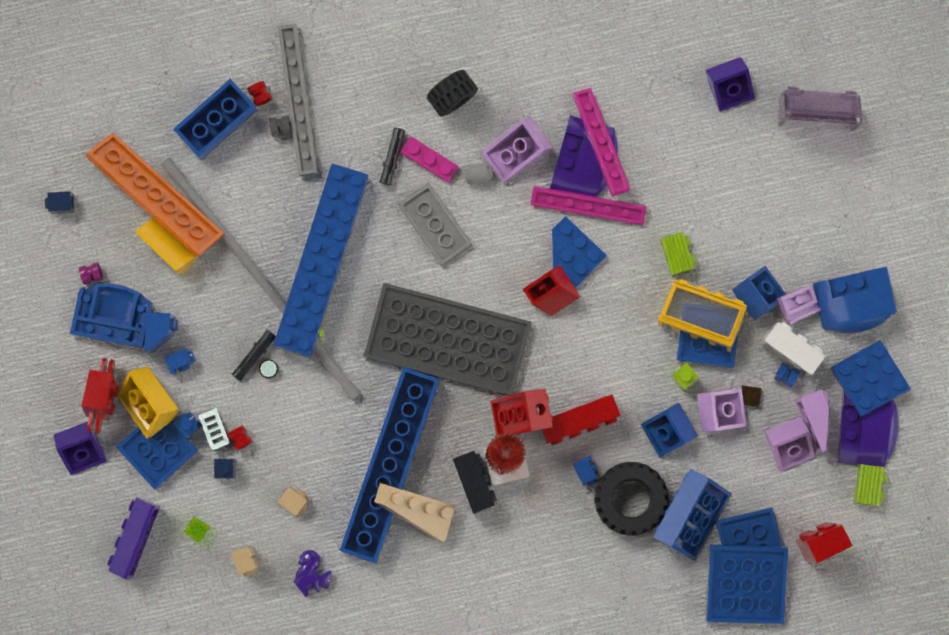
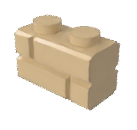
(245, 561)

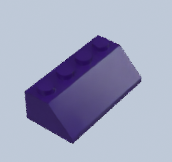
(134, 538)

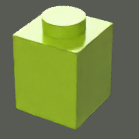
(684, 376)

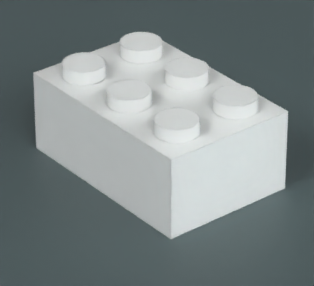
(793, 349)

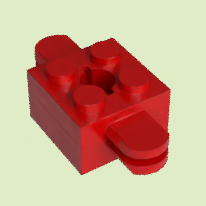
(99, 395)

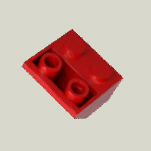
(552, 291)

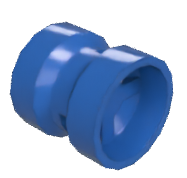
(783, 372)

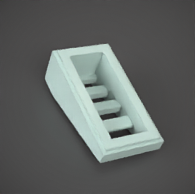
(214, 446)

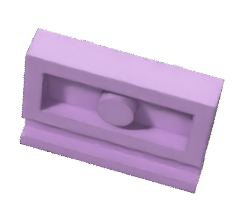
(798, 304)

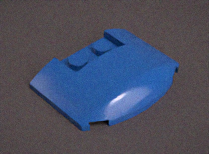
(855, 301)
(111, 314)

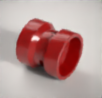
(259, 93)
(239, 437)

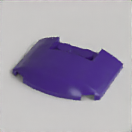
(577, 164)
(868, 438)

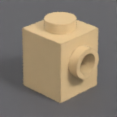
(294, 501)

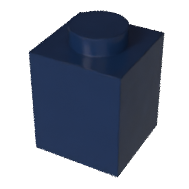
(60, 202)
(224, 468)

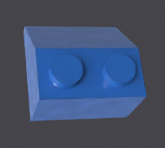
(759, 292)
(159, 330)
(669, 430)

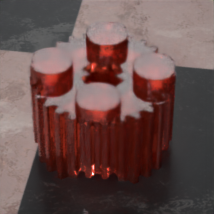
(502, 464)

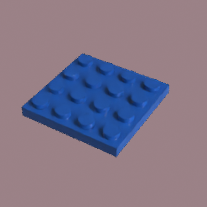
(746, 584)

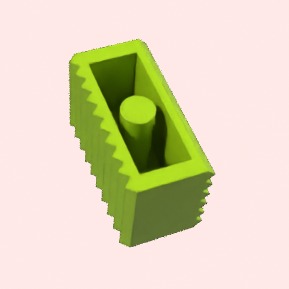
(677, 253)
(869, 485)

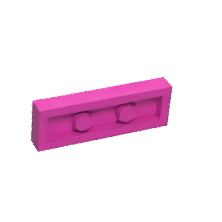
(429, 159)

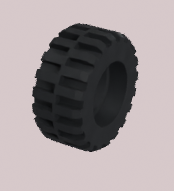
(631, 525)

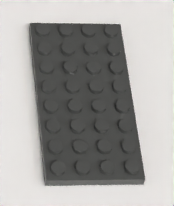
(447, 339)

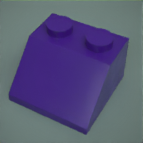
(730, 83)
(79, 448)

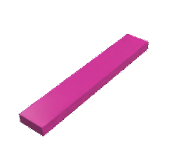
(601, 142)
(588, 205)

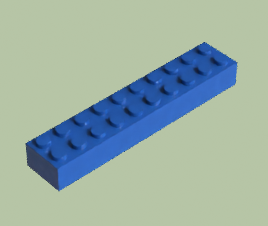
(321, 261)
(389, 463)

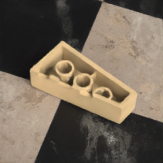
(422, 512)

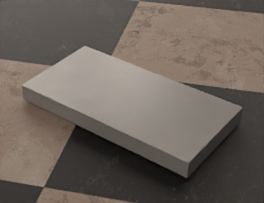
(434, 224)

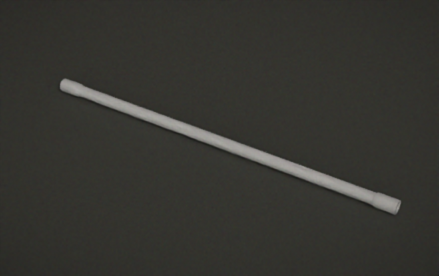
(175, 173)

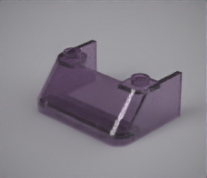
(820, 107)

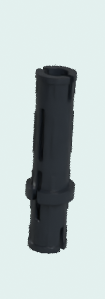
(392, 156)
(255, 353)

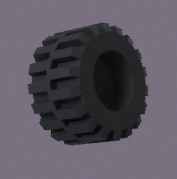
(452, 93)

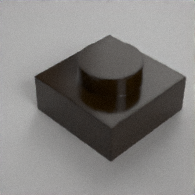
(751, 395)

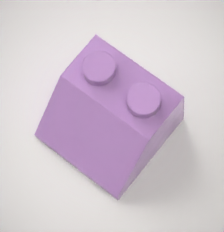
(721, 410)
(790, 443)

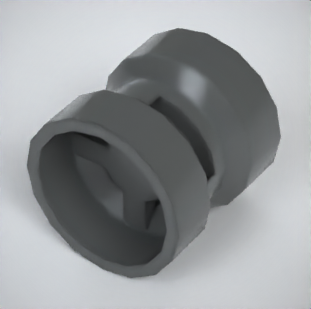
(280, 126)

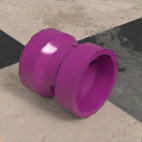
(90, 273)

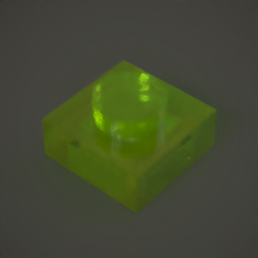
(197, 529)

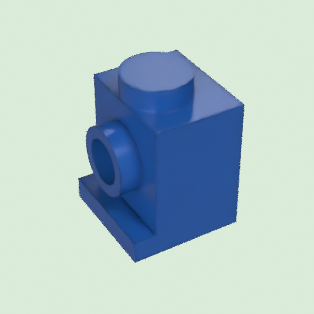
(180, 361)
(187, 424)
(586, 471)

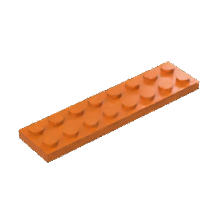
(154, 195)

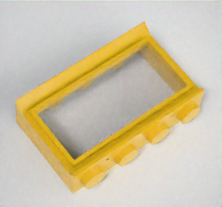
(703, 313)

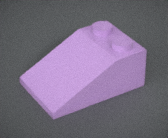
(517, 149)
(815, 413)

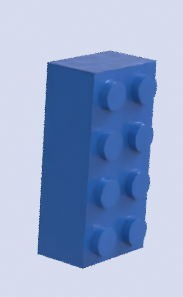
(215, 119)

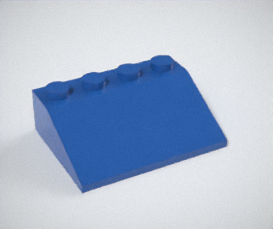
(692, 514)

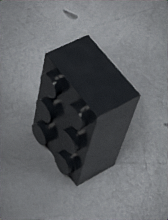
(474, 481)

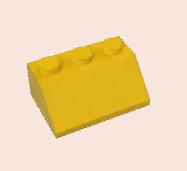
(166, 246)
(146, 401)

